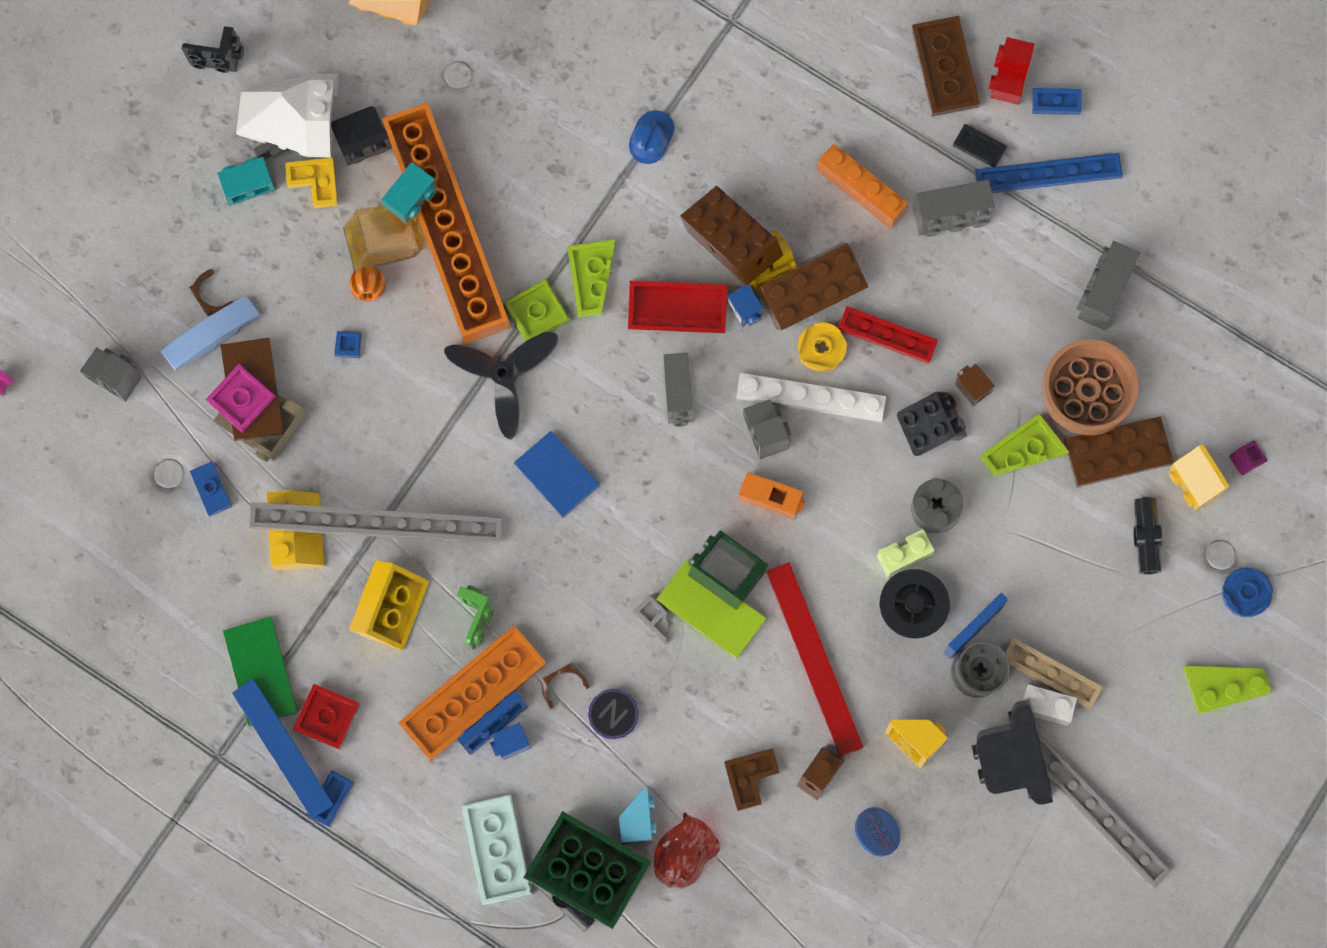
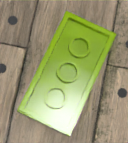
(709, 614)

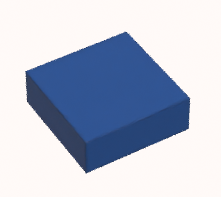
(348, 344)

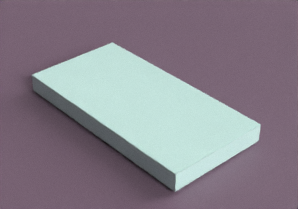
(496, 849)

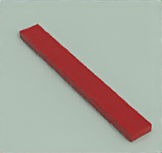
(814, 659)

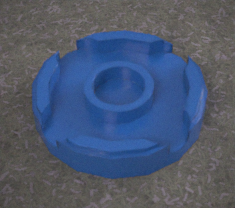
(1247, 592)

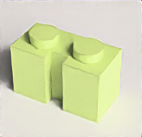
(897, 559)

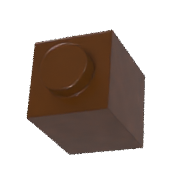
(974, 384)

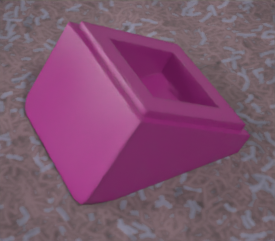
(1248, 458)

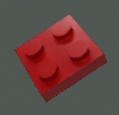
(326, 716)

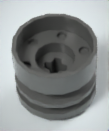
(990, 659)

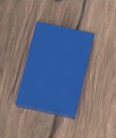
(556, 474)
(976, 625)

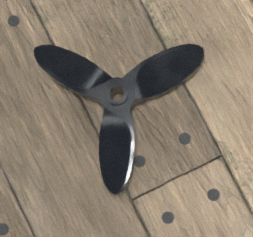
(519, 362)

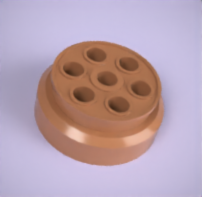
(1090, 355)

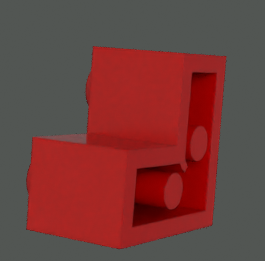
(1012, 64)

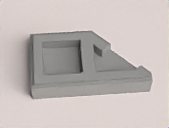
(654, 617)

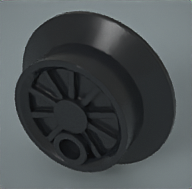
(914, 603)

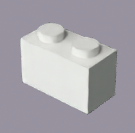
(1050, 705)

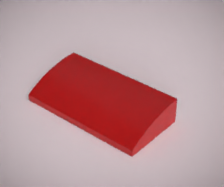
(677, 307)

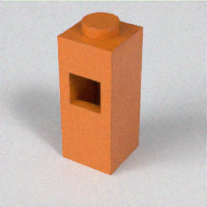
(771, 495)

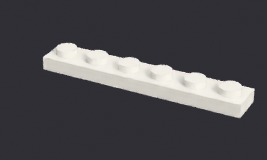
(811, 397)

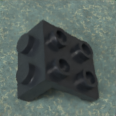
(222, 58)
(360, 135)
(931, 423)

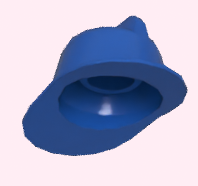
(651, 137)

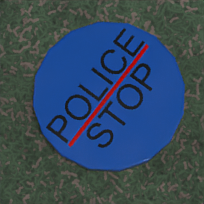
(877, 831)

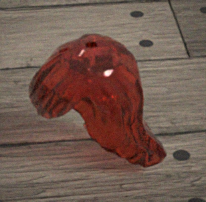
(684, 852)

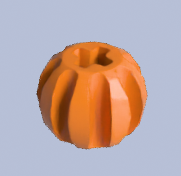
(367, 284)

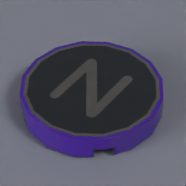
(613, 714)

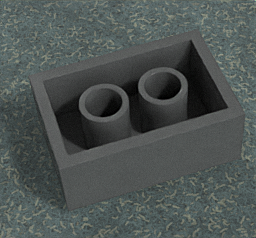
(953, 208)
(1107, 284)

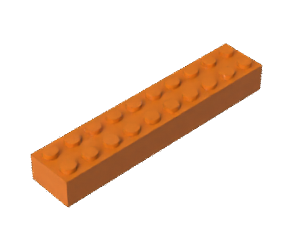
(448, 227)

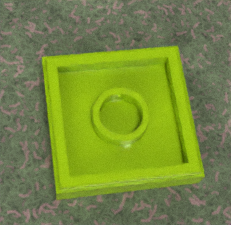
(536, 310)

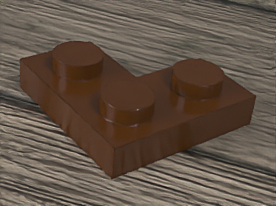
(743, 775)

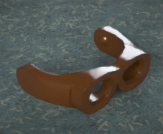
(208, 309)
(566, 669)

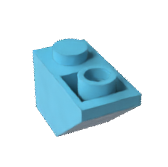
(636, 822)

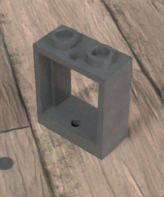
(678, 389)

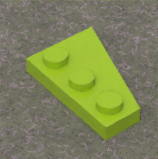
(1224, 686)

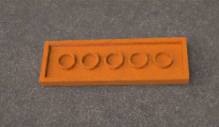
(472, 693)

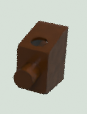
(820, 773)

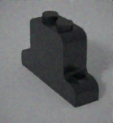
(1013, 756)

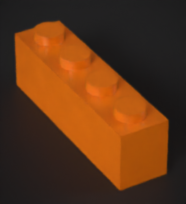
(862, 186)

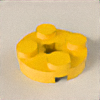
(814, 336)

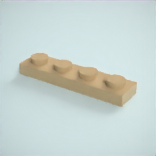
(1052, 673)

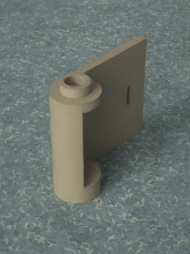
(271, 446)

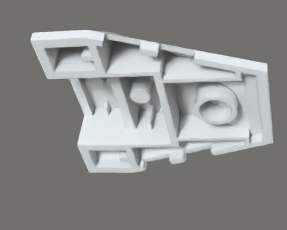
(291, 114)

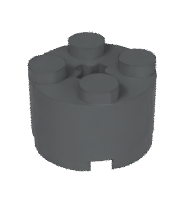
(942, 518)

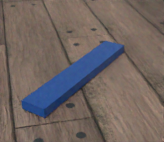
(1051, 173)
(283, 749)

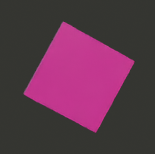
(240, 398)

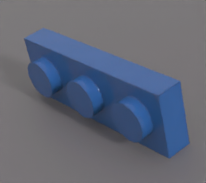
(492, 722)

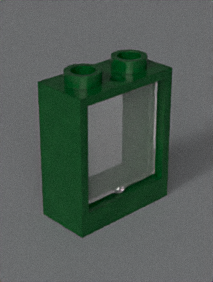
(724, 567)

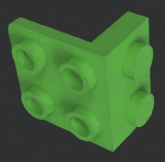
(474, 598)

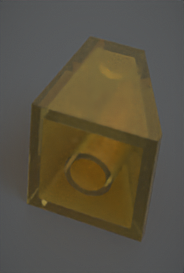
(381, 238)

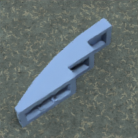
(209, 333)

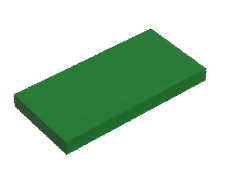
(258, 656)

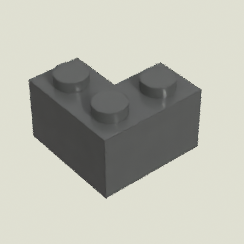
(111, 372)
(766, 428)

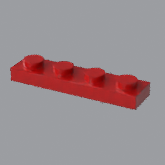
(887, 335)

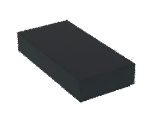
(979, 145)

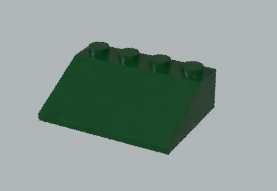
(587, 870)

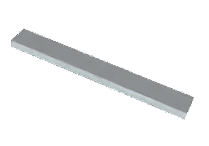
(1102, 816)

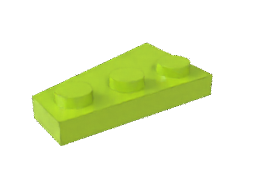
(590, 275)
(1024, 447)

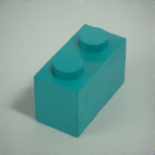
(245, 180)
(409, 193)

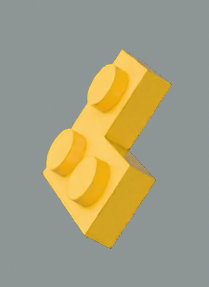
(318, 175)

